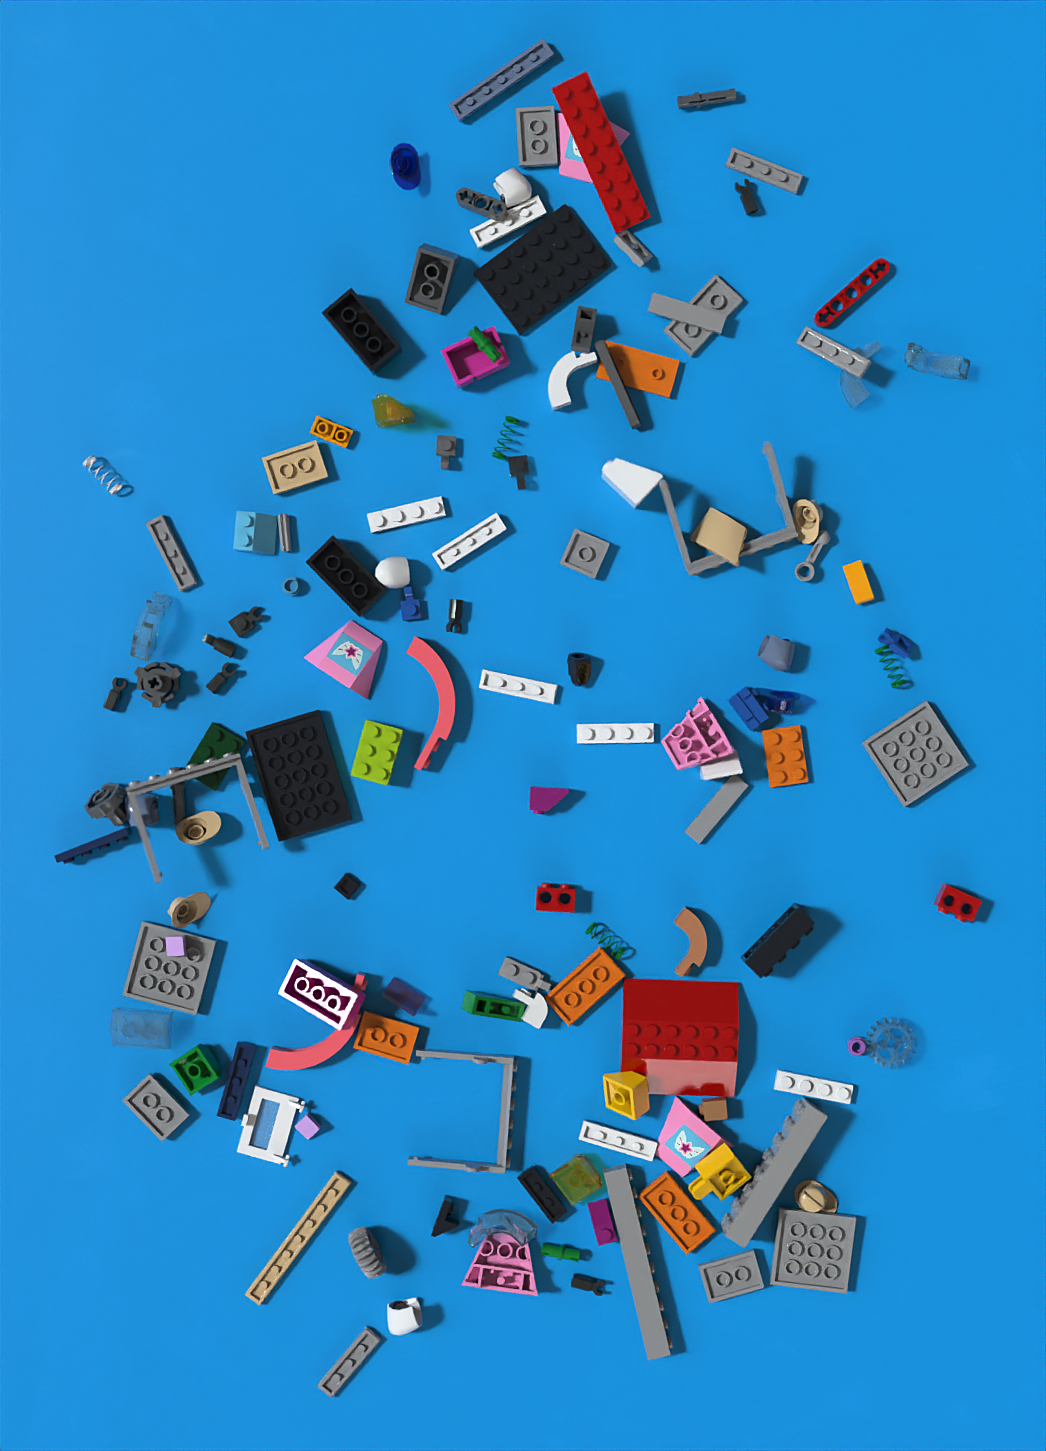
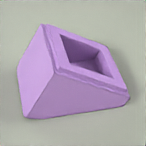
(176, 945)
(307, 1126)

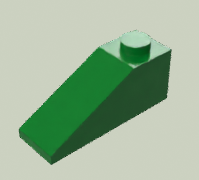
(492, 1006)

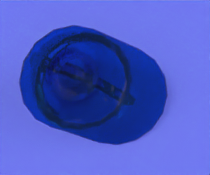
(405, 166)
(779, 701)

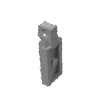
(523, 975)

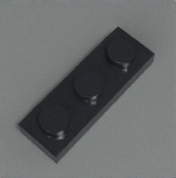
(542, 1194)

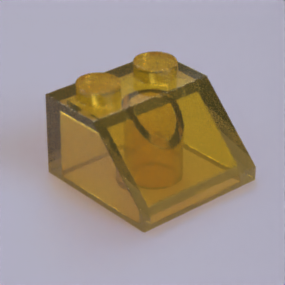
(391, 412)

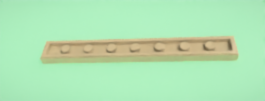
(298, 1238)

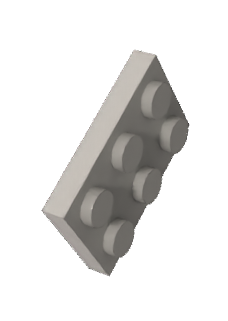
(536, 136)
(156, 1107)
(731, 1276)

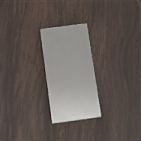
(713, 296)

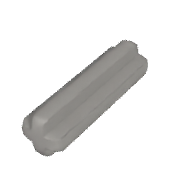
(284, 531)

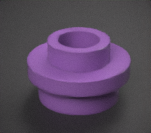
(856, 1052)

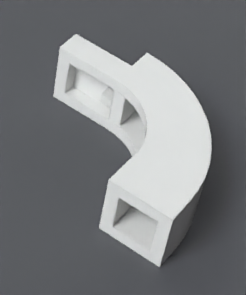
(562, 370)

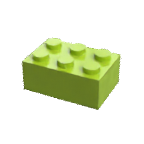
(377, 752)

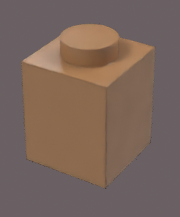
(713, 1108)

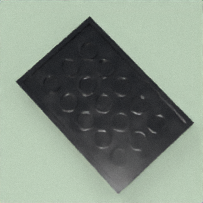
(542, 269)
(299, 775)

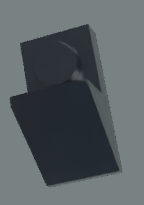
(443, 1222)

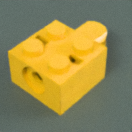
(719, 1172)

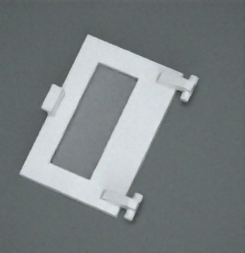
(268, 1125)

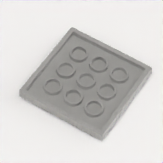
(914, 753)
(165, 979)
(812, 1250)

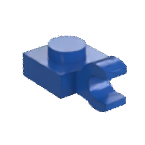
(410, 608)
(898, 643)

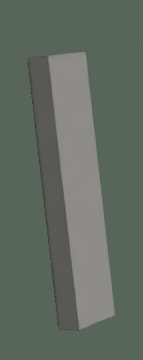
(764, 171)
(686, 313)
(833, 352)
(171, 553)
(716, 808)
(349, 1361)

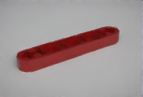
(856, 285)

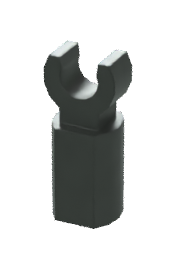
(747, 198)
(454, 615)
(220, 645)
(220, 679)
(114, 695)
(586, 1284)

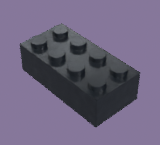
(362, 331)
(347, 577)
(778, 941)

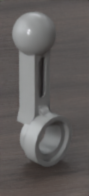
(822, 539)

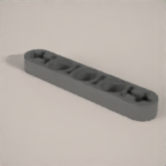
(618, 384)

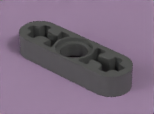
(476, 197)

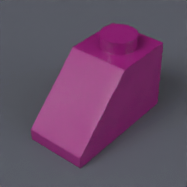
(545, 798)
(602, 1222)

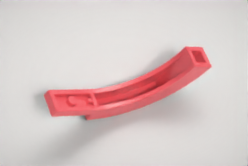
(446, 693)
(301, 1058)

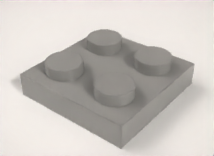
(584, 553)

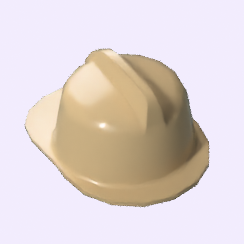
(806, 520)
(198, 828)
(188, 909)
(814, 1197)

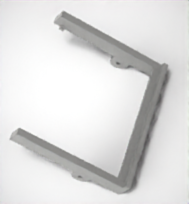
(750, 547)
(192, 771)
(506, 1122)

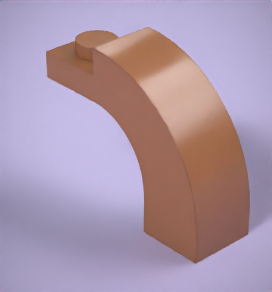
(697, 938)

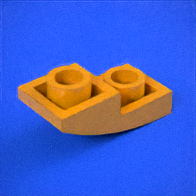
(331, 432)
(858, 582)

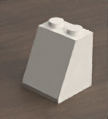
(630, 480)

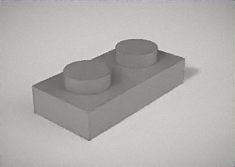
(633, 248)

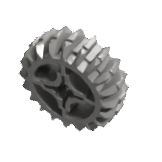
(367, 1252)

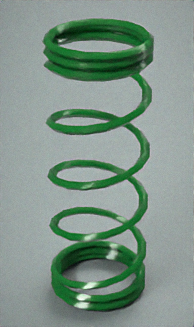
(511, 420)
(896, 683)
(619, 954)

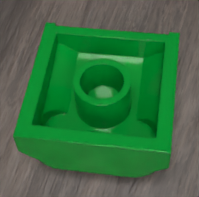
(197, 1068)

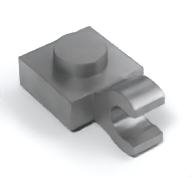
(446, 448)

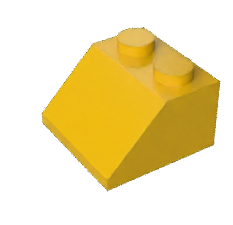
(626, 1093)

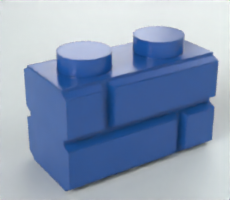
(749, 708)

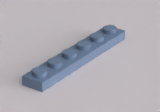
(501, 80)

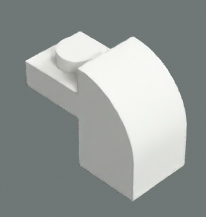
(537, 1007)

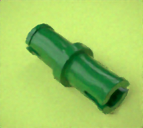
(484, 344)
(560, 1252)

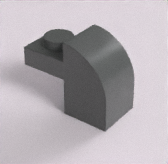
(583, 329)

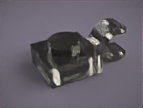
(519, 468)

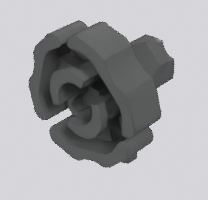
(146, 681)
(107, 803)

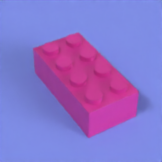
(322, 994)

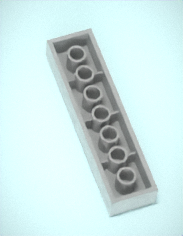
(773, 1171)

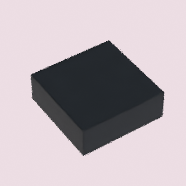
(347, 886)

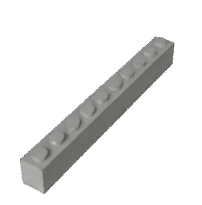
(637, 1262)

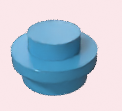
(291, 586)

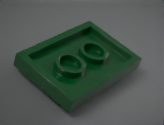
(215, 744)

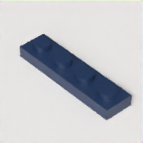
(86, 849)
(236, 1081)

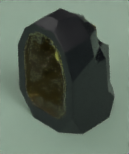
(579, 668)

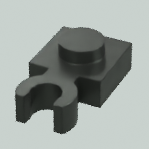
(244, 623)

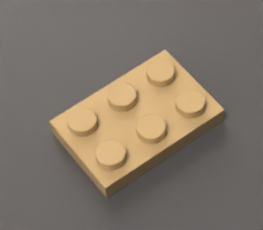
(295, 467)

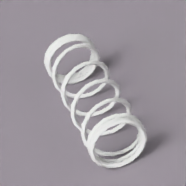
(89, 462)

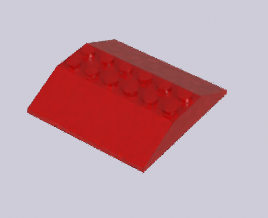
(681, 1035)

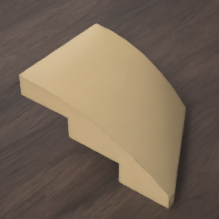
(720, 536)

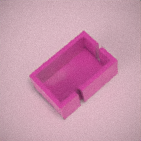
(467, 361)

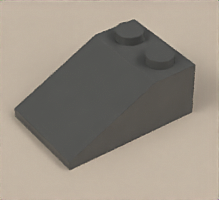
(431, 278)

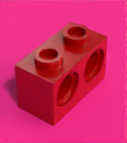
(958, 900)
(555, 904)

